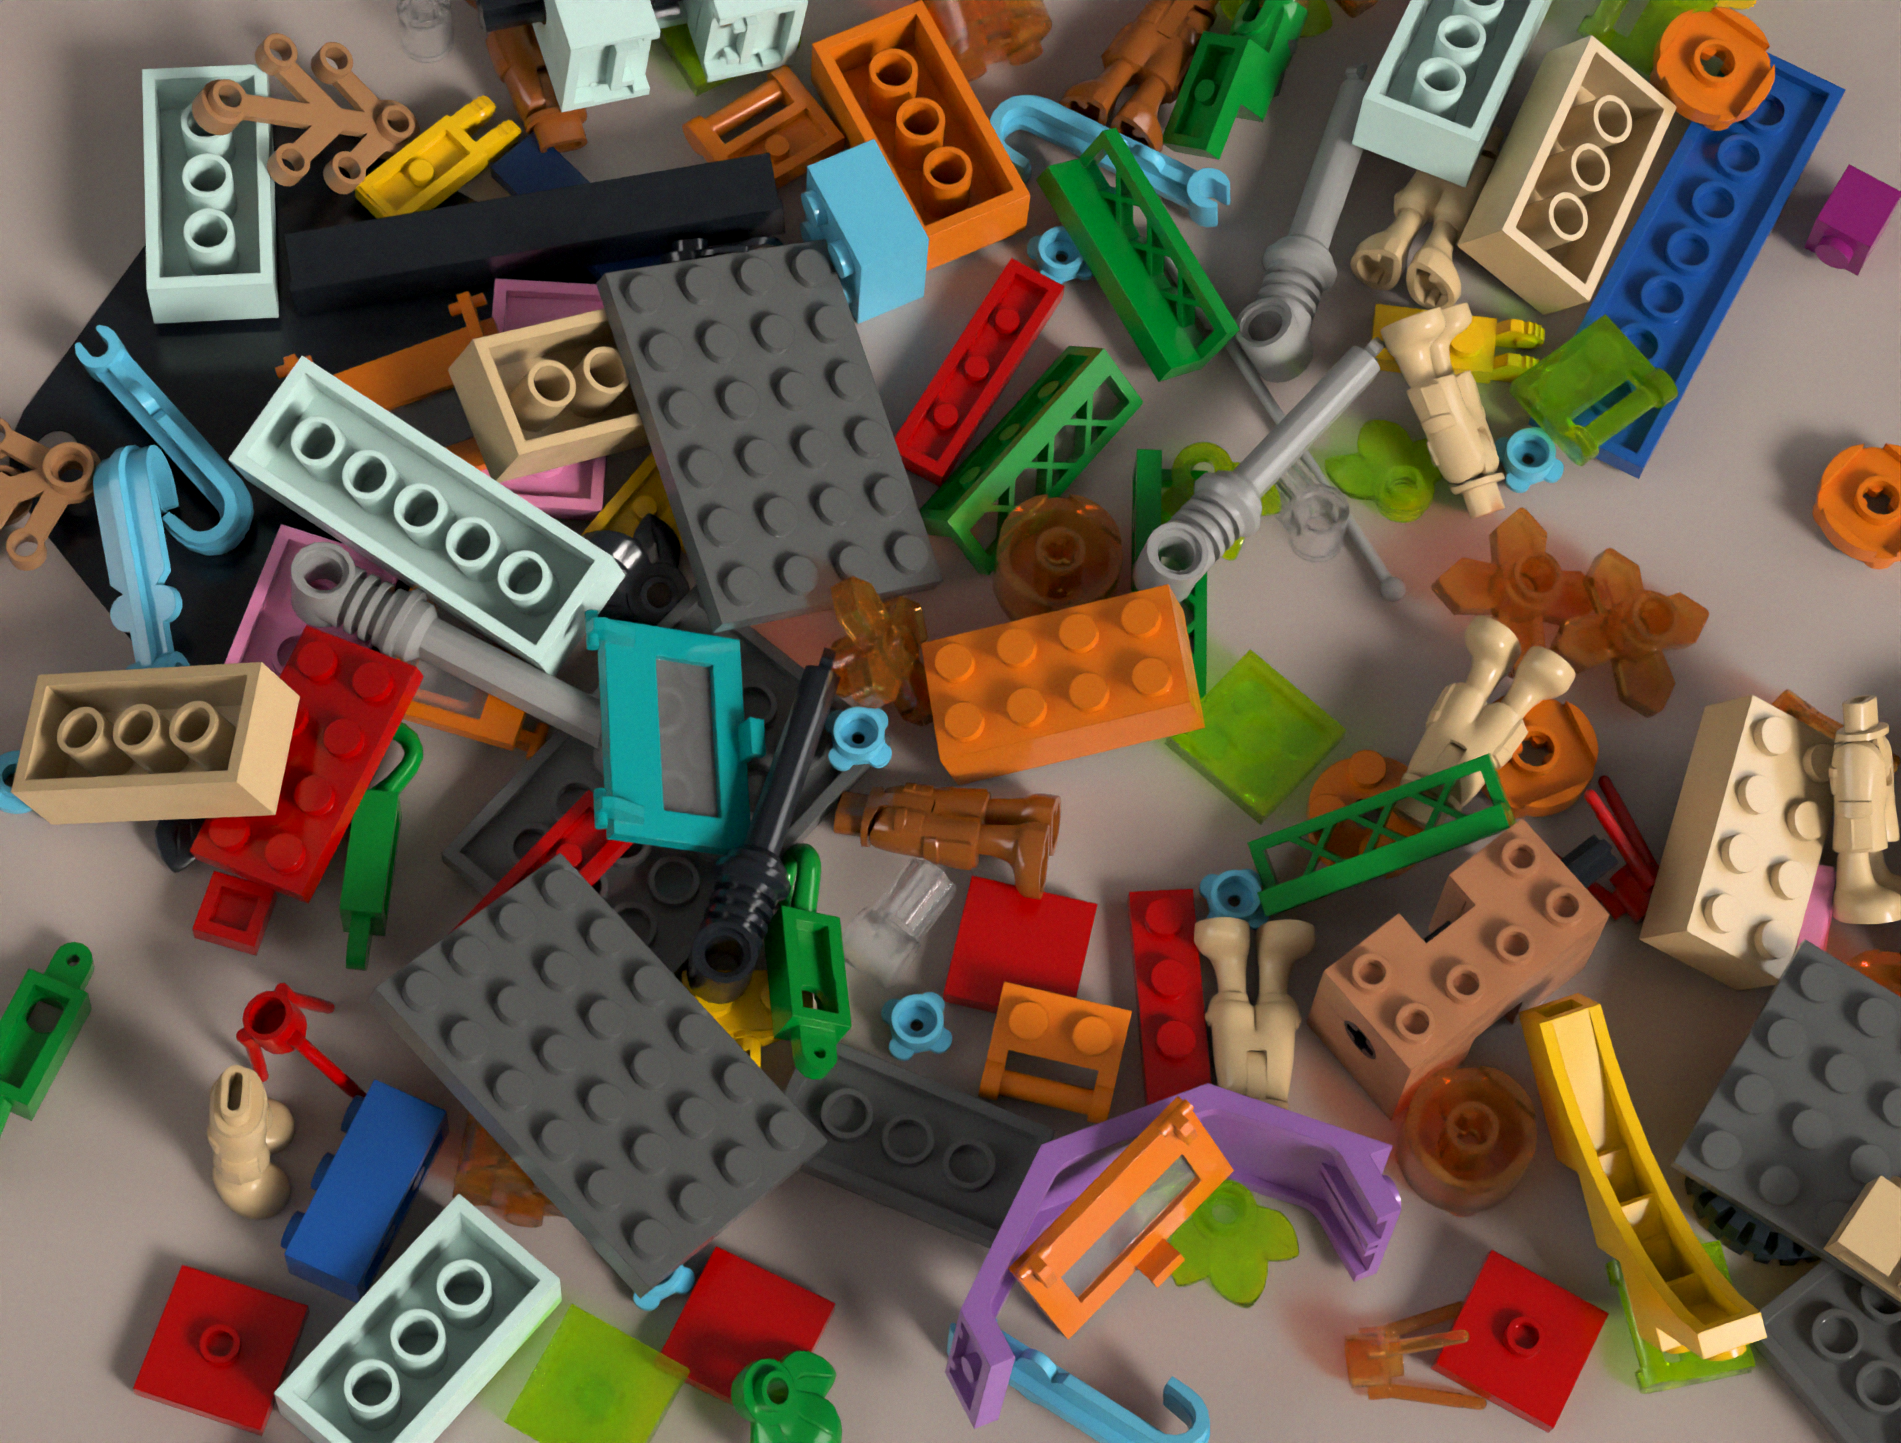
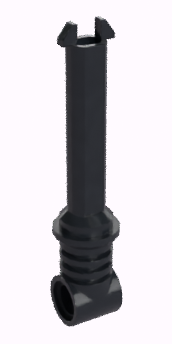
(752, 875)

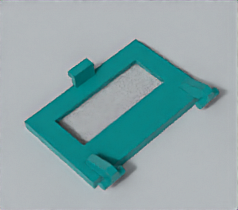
(672, 737)

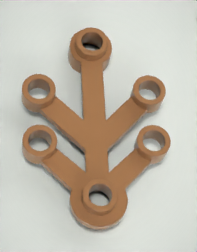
(314, 112)
(42, 481)

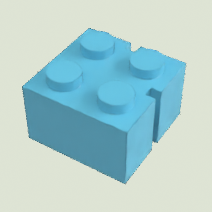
(867, 228)

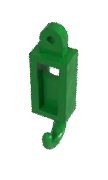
(374, 853)
(807, 955)
(34, 1058)

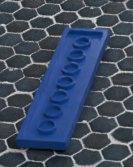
(1702, 241)

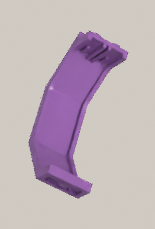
(1271, 1154)

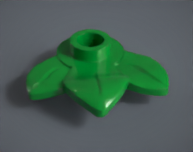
(794, 1403)

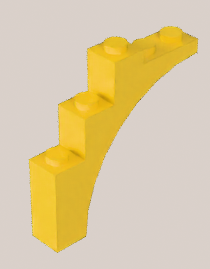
(1670, 1279)

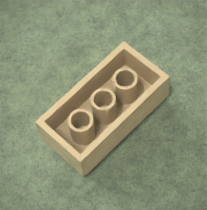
(1567, 176)
(547, 396)
(156, 744)
(1743, 844)

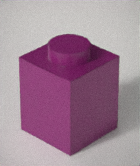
(1852, 220)

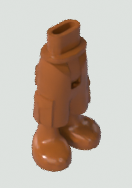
(1145, 53)
(523, 70)
(956, 827)

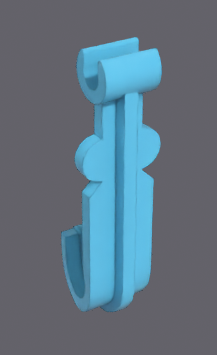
(1077, 132)
(180, 442)
(129, 499)
(1092, 1411)

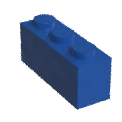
(364, 1190)

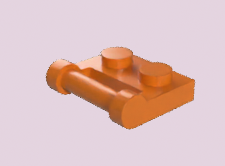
(792, 136)
(1061, 1031)

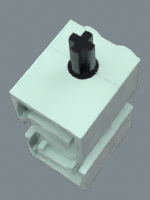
(602, 47)

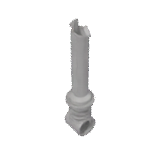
(1300, 265)
(1229, 502)
(409, 629)

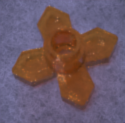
(1518, 586)
(1630, 632)
(881, 650)

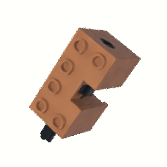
(1499, 943)

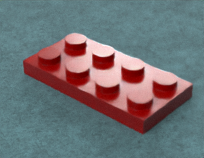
(339, 736)

